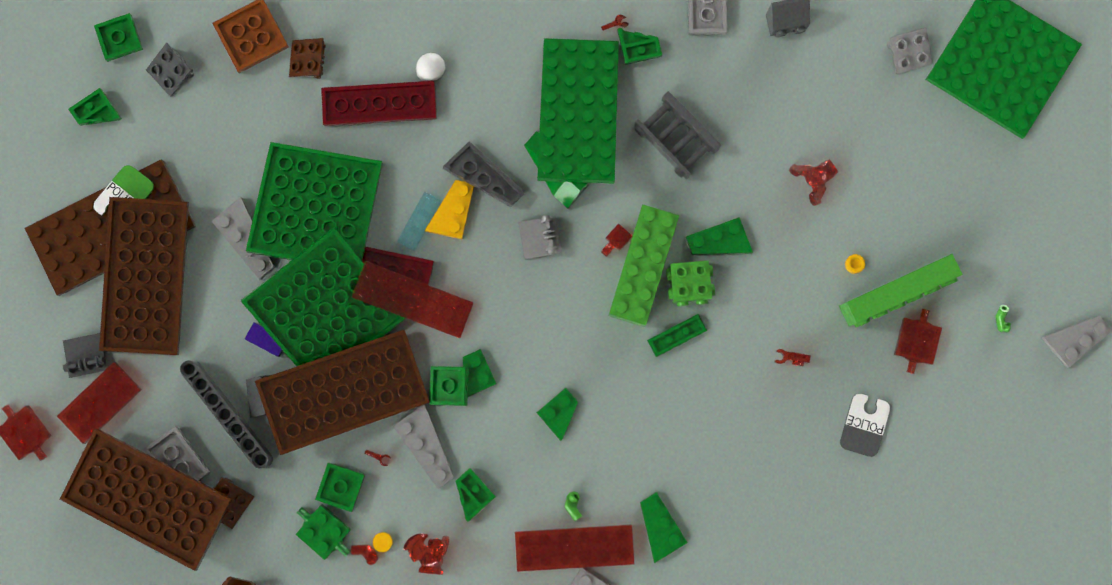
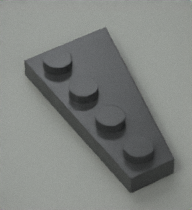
(481, 173)

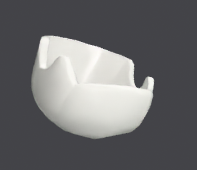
(430, 67)

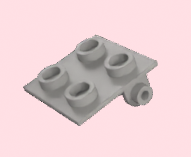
(910, 50)
(540, 237)

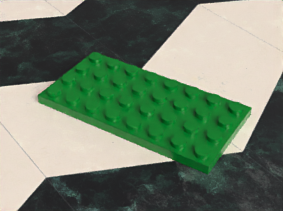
(578, 111)

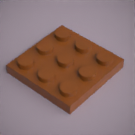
(250, 35)

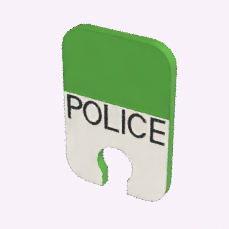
(126, 184)

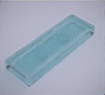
(419, 221)

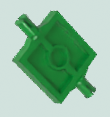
(323, 532)

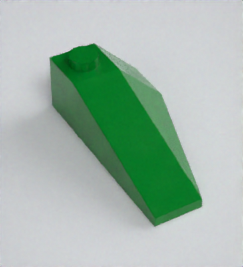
(563, 191)

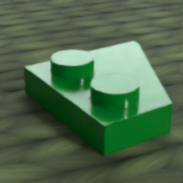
(479, 372)

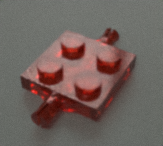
(917, 341)
(24, 432)

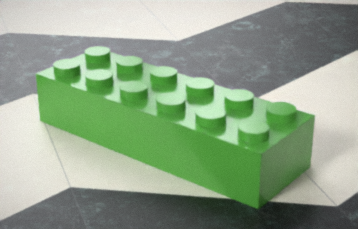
(643, 265)
(906, 288)

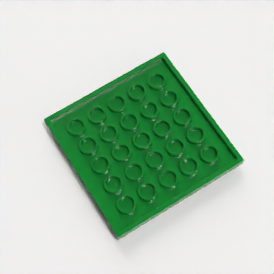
(1004, 63)
(307, 196)
(311, 305)

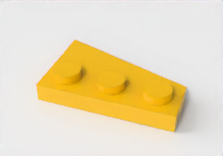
(453, 211)

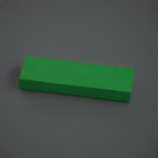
(677, 335)

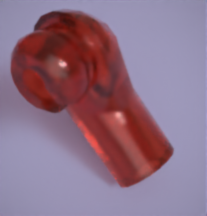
(367, 552)

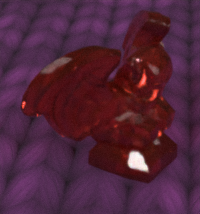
(816, 178)
(429, 556)

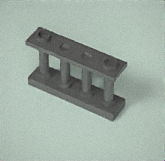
(695, 131)

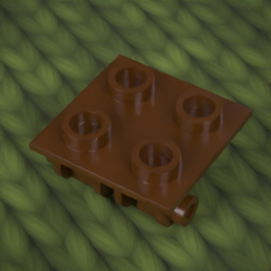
(307, 58)
(240, 501)

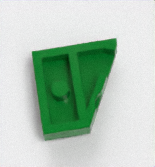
(638, 47)
(94, 109)
(558, 412)
(473, 493)

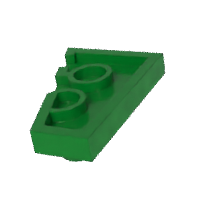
(720, 239)
(661, 528)

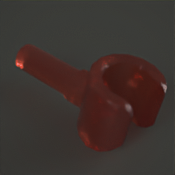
(617, 22)
(377, 456)

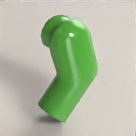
(1000, 319)
(571, 504)

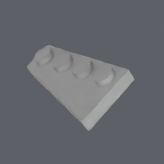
(235, 226)
(422, 440)

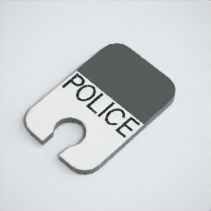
(862, 430)

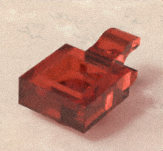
(617, 239)
(796, 358)

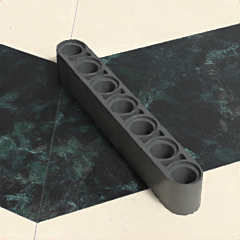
(218, 409)

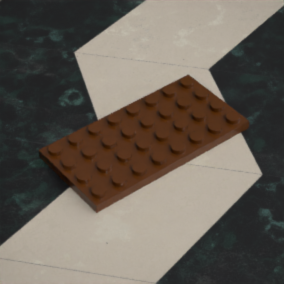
(74, 238)
(143, 276)
(342, 392)
(146, 499)

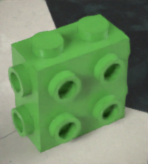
(690, 283)

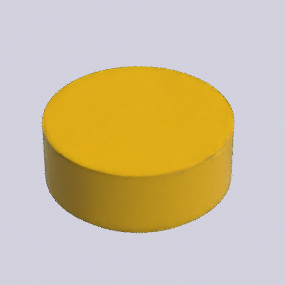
(855, 263)
(382, 542)

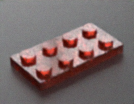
(99, 402)

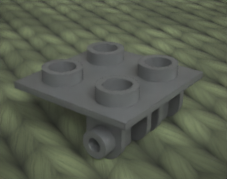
(169, 69)
(83, 356)

